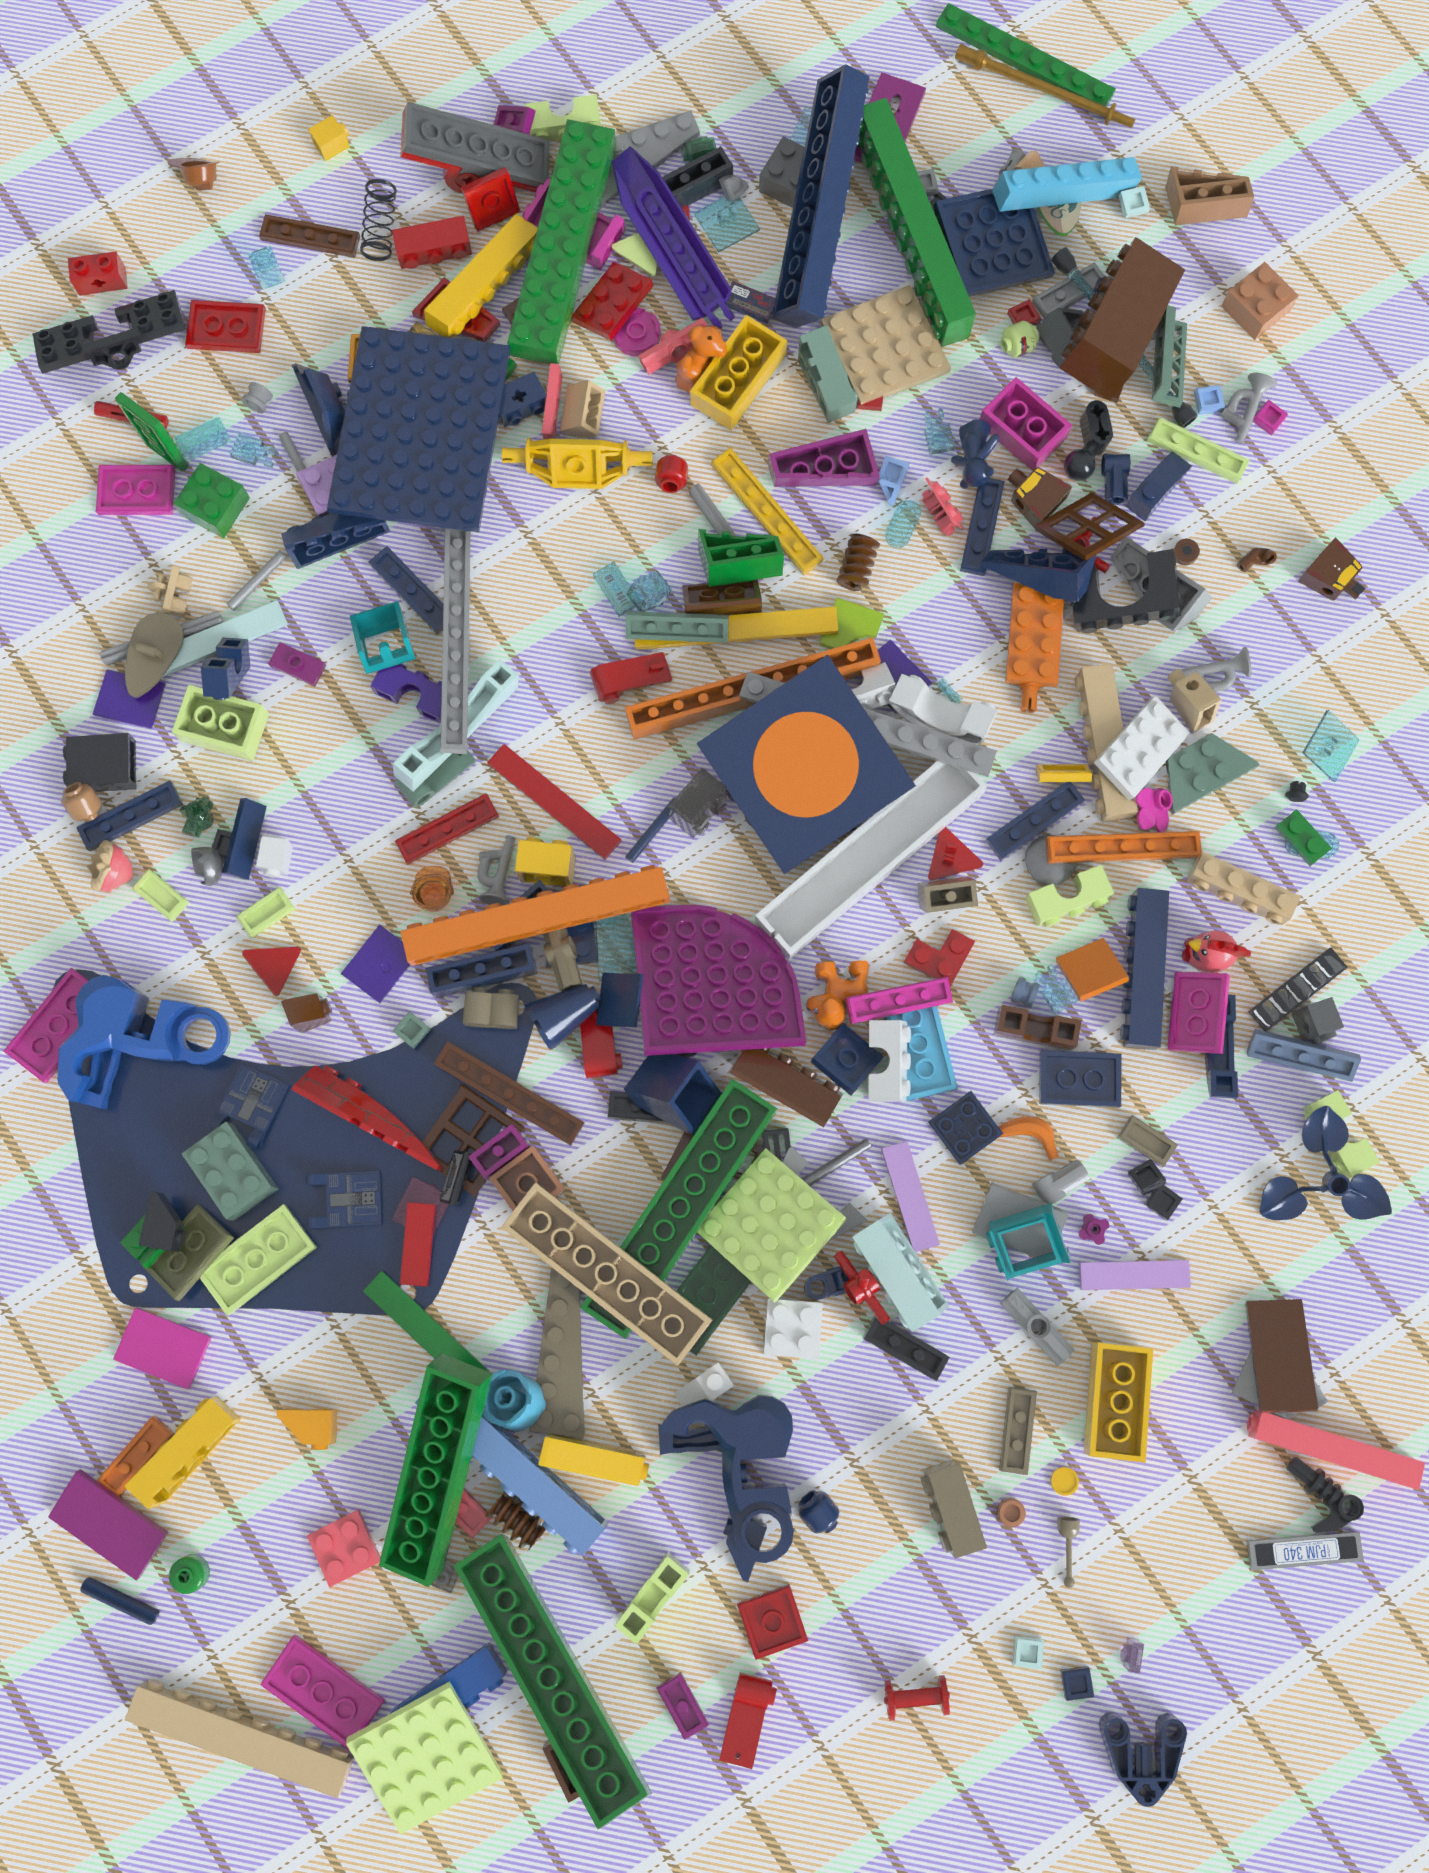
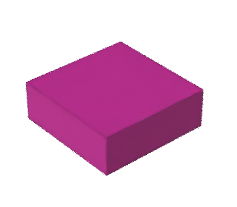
(1270, 417)

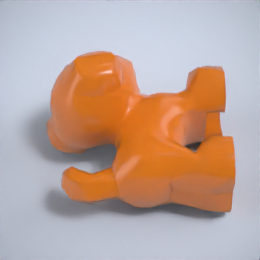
(707, 345)
(830, 1007)

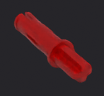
(115, 412)

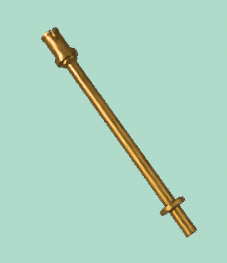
(980, 60)

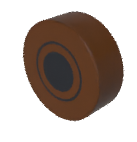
(1186, 551)

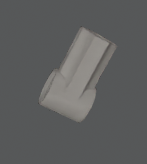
(1056, 1185)

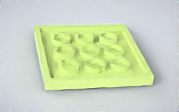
(771, 1225)
(424, 1757)

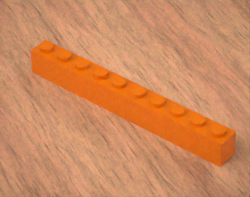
(723, 695)
(535, 915)

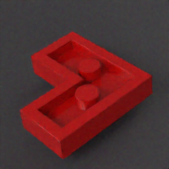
(940, 963)

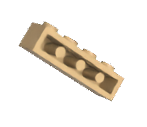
(1243, 889)

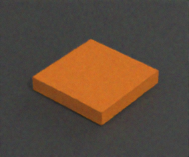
(1092, 969)

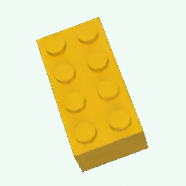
(737, 378)
(1118, 1402)

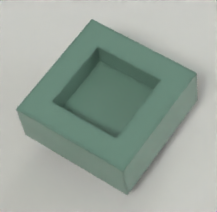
(411, 1029)

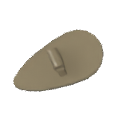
(152, 651)

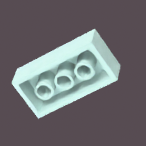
(900, 1272)

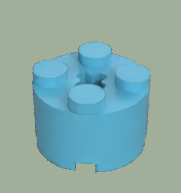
(513, 1400)

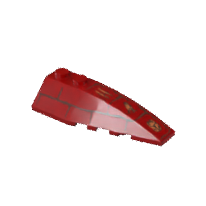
(362, 1110)

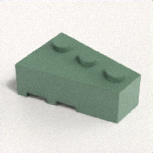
(826, 374)

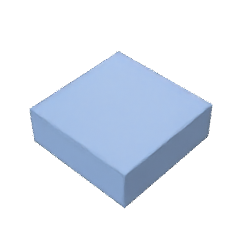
(1209, 399)

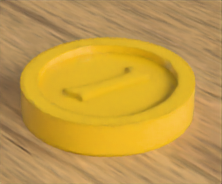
(1064, 1481)

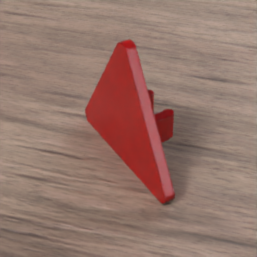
(951, 857)
(272, 965)

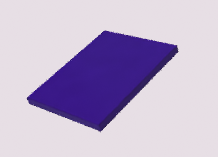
(899, 664)
(118, 705)
(378, 964)

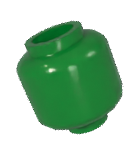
(192, 1566)

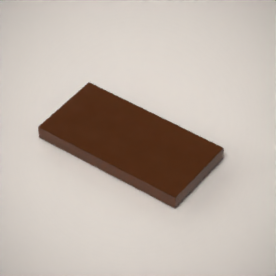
(1281, 1356)

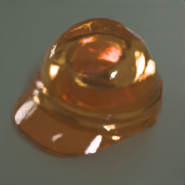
(432, 888)

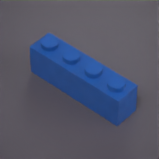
(469, 1677)

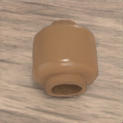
(81, 802)

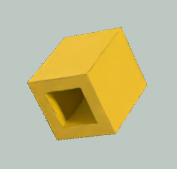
(329, 137)

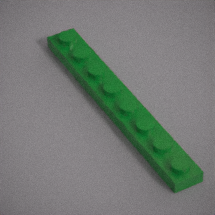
(1022, 55)

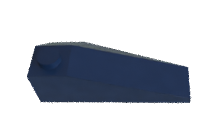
(1052, 574)

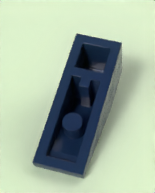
(1158, 486)

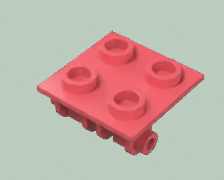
(937, 501)

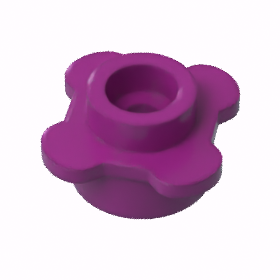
(1087, 1233)

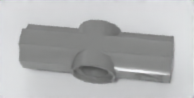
(1049, 1339)

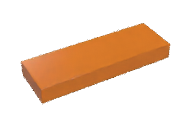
(135, 1455)

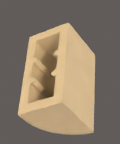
(582, 410)

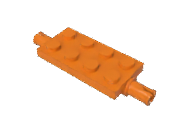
(1033, 643)

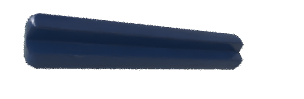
(119, 1601)

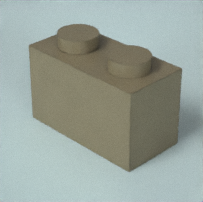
(947, 894)

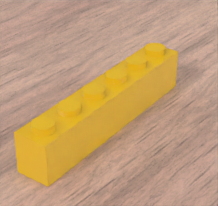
(481, 278)

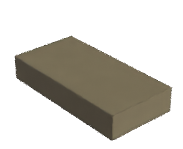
(1147, 1141)

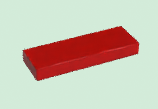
(417, 1244)

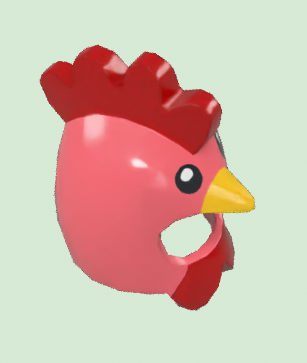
(1215, 949)

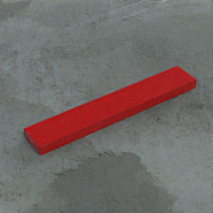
(554, 801)

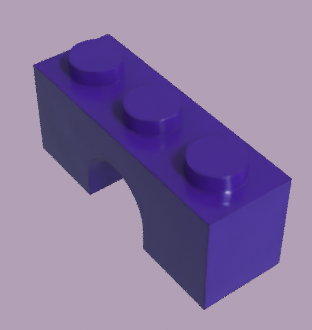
(396, 681)

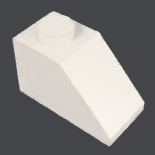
(707, 1385)

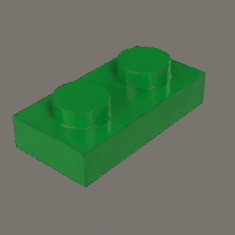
(1303, 837)

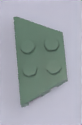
(1204, 769)

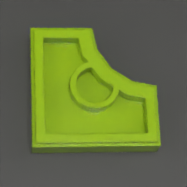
(853, 624)

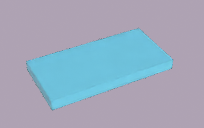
(930, 1060)

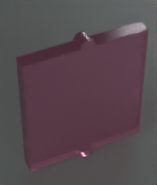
(421, 1193)

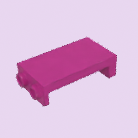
(605, 232)

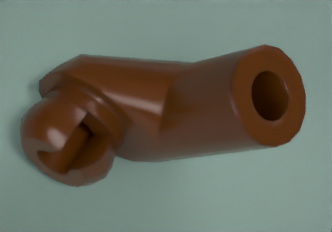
(1257, 556)

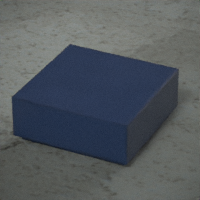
(1077, 1683)

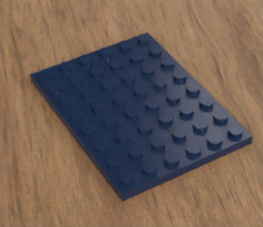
(419, 429)

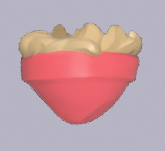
(109, 867)

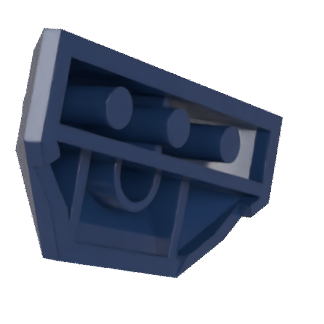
(324, 403)

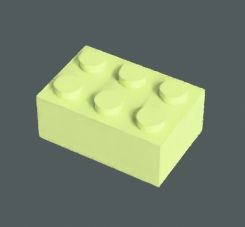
(220, 725)

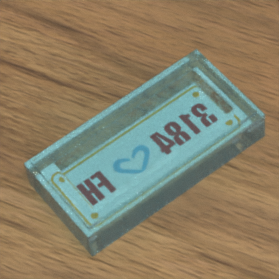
(614, 588)

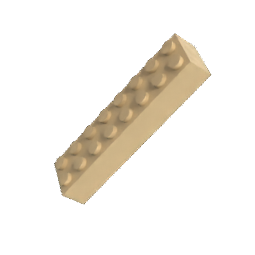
(607, 1273)

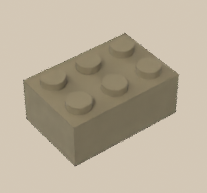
(953, 1509)

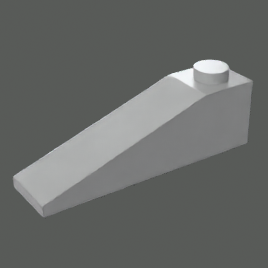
(1133, 564)

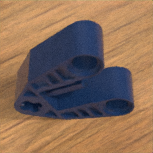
(1167, 1752)

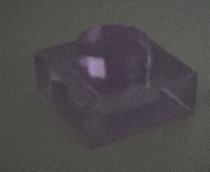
(1132, 1654)

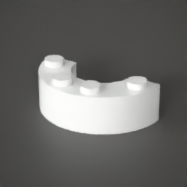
(934, 711)

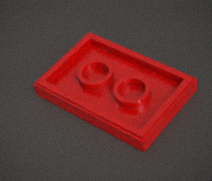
(225, 326)

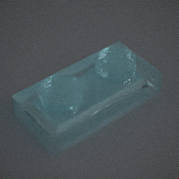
(202, 439)

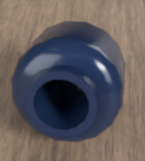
(818, 1512)

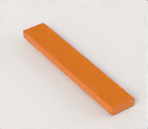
(1123, 847)

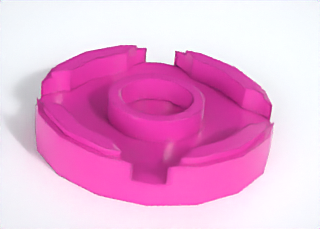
(638, 333)

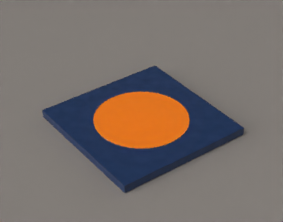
(806, 764)

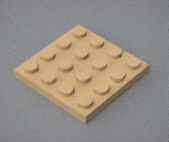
(886, 345)

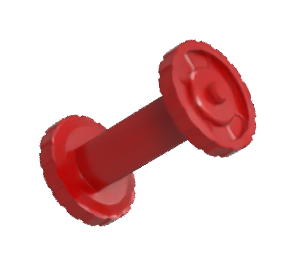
(917, 1697)

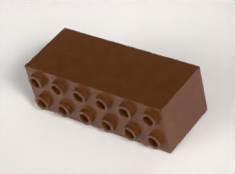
(1121, 318)

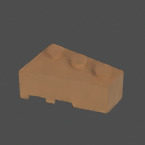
(1207, 197)

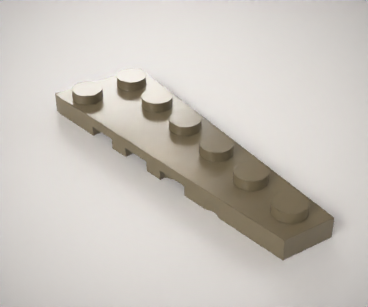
(561, 1361)

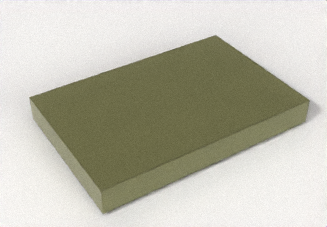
(202, 1246)

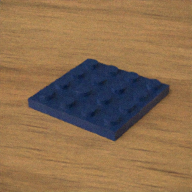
(993, 246)

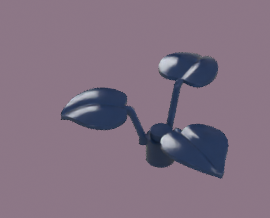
(1361, 1197)

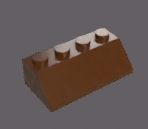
(788, 1083)

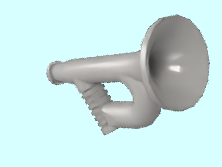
(1260, 384)
(1240, 663)
(495, 883)

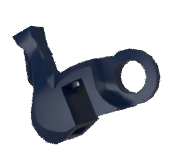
(750, 1432)

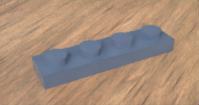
(1303, 1055)

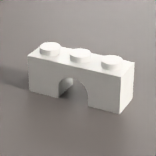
(876, 687)
(893, 1082)

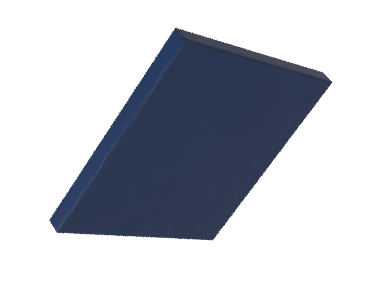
(619, 1000)

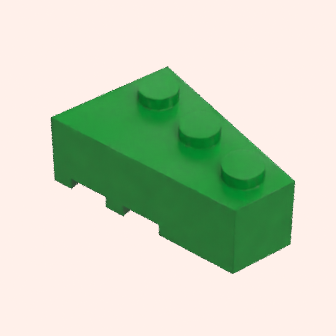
(739, 558)

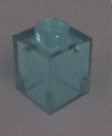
(266, 267)
(649, 591)

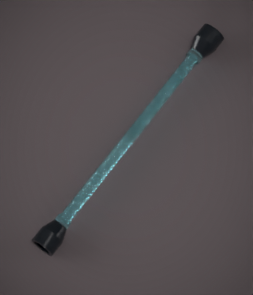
(1066, 264)

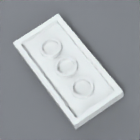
(1141, 748)

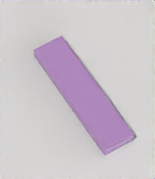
(910, 1196)
(1134, 1275)

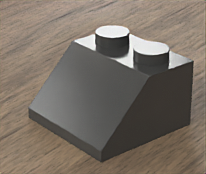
(1057, 330)

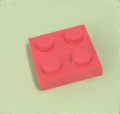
(344, 1548)

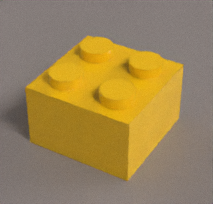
(547, 862)

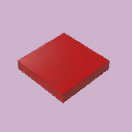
(490, 199)
(772, 1622)

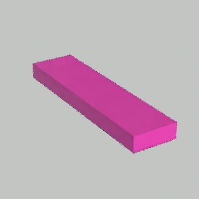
(898, 1000)

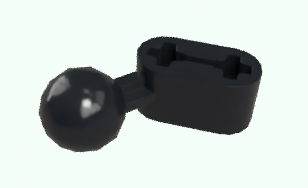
(1096, 435)

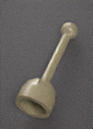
(1068, 1528)

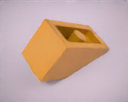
(311, 1426)

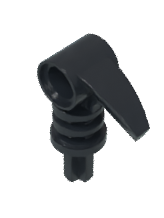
(1331, 1495)

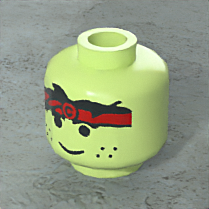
(1019, 339)

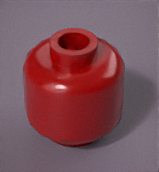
(671, 473)

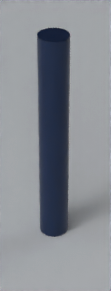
(649, 834)

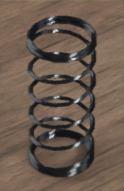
(383, 200)

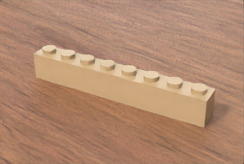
(240, 1738)

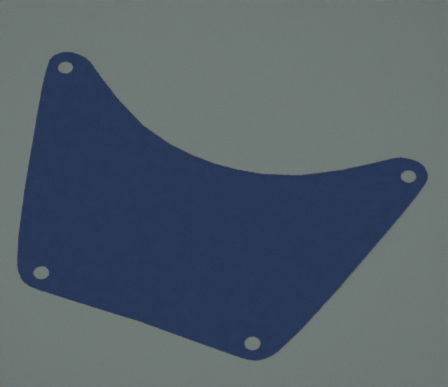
(167, 1106)

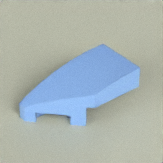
(892, 477)

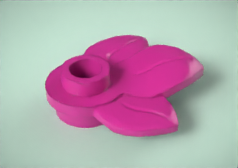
(1153, 808)

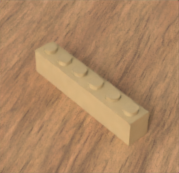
(1102, 725)

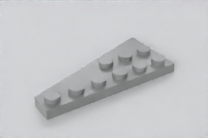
(654, 144)

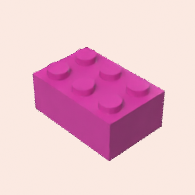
(1025, 423)

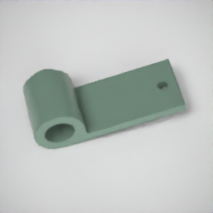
(440, 778)

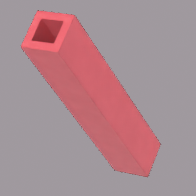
(1335, 1449)

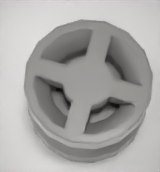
(257, 397)

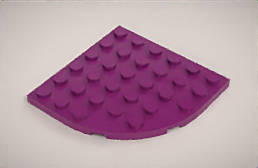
(712, 983)

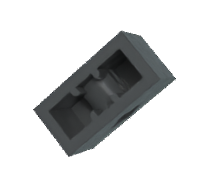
(1318, 1021)

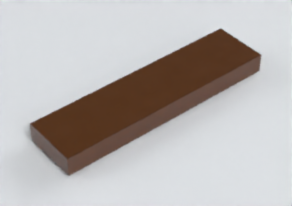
(309, 236)

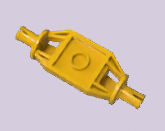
(577, 461)

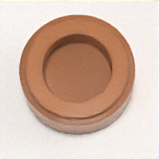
(1011, 1512)

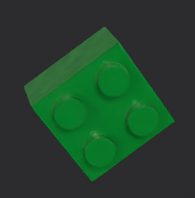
(211, 500)

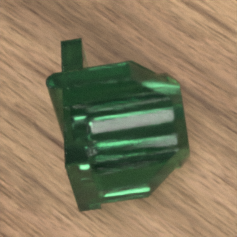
(198, 816)

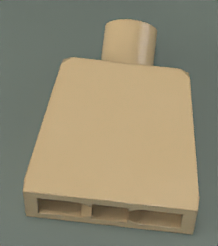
(1193, 699)

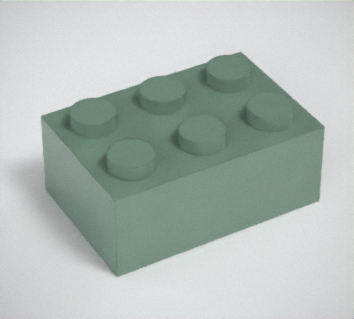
(230, 1171)

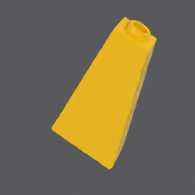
(593, 1460)

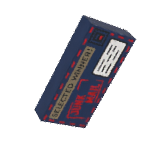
(750, 302)

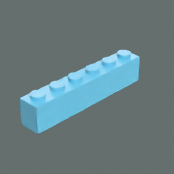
(1065, 183)

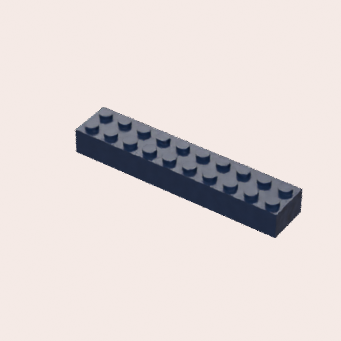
(820, 197)

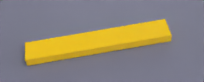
(767, 511)

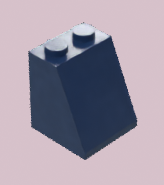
(674, 1090)

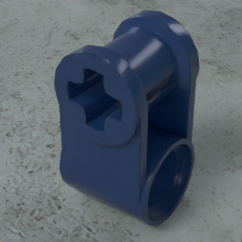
(832, 1283)

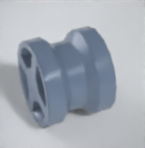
(1025, 992)

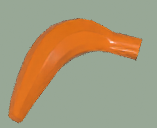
(1032, 1127)

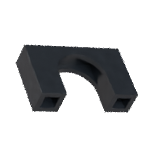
(1158, 603)

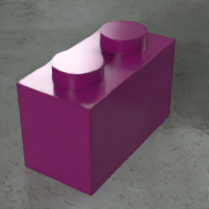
(499, 1151)

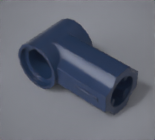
(1115, 470)

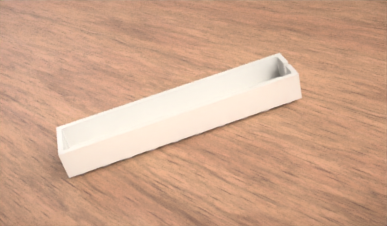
(868, 856)

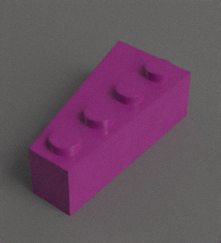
(827, 462)

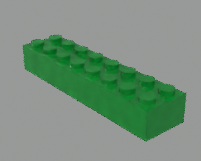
(435, 1469)

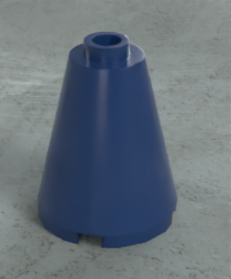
(562, 1012)

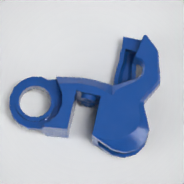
(110, 1024)

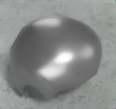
(207, 864)

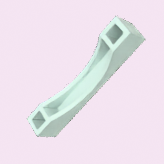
(425, 757)

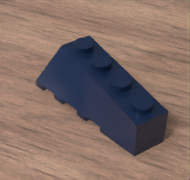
(329, 536)

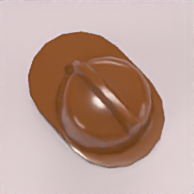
(196, 172)

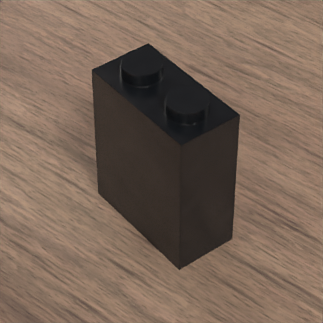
(101, 761)

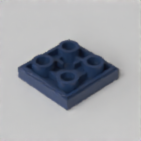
(965, 1127)

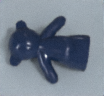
(976, 450)

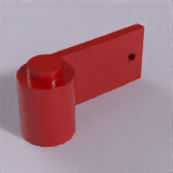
(619, 676)
(599, 1049)
(746, 1719)

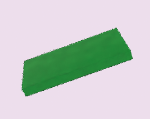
(151, 432)

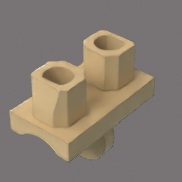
(176, 581)

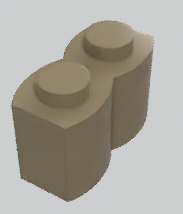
(491, 1009)

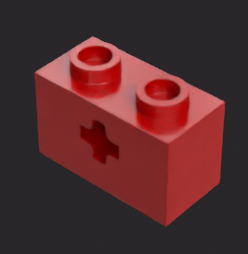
(97, 273)

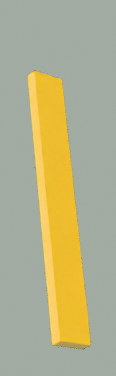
(766, 626)

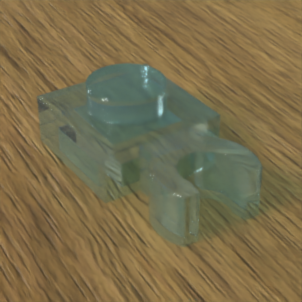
(938, 435)
(250, 450)
(1057, 994)

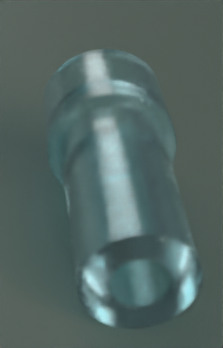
(948, 691)

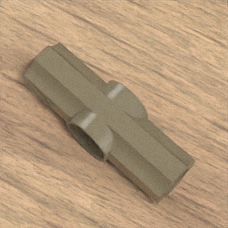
(562, 957)

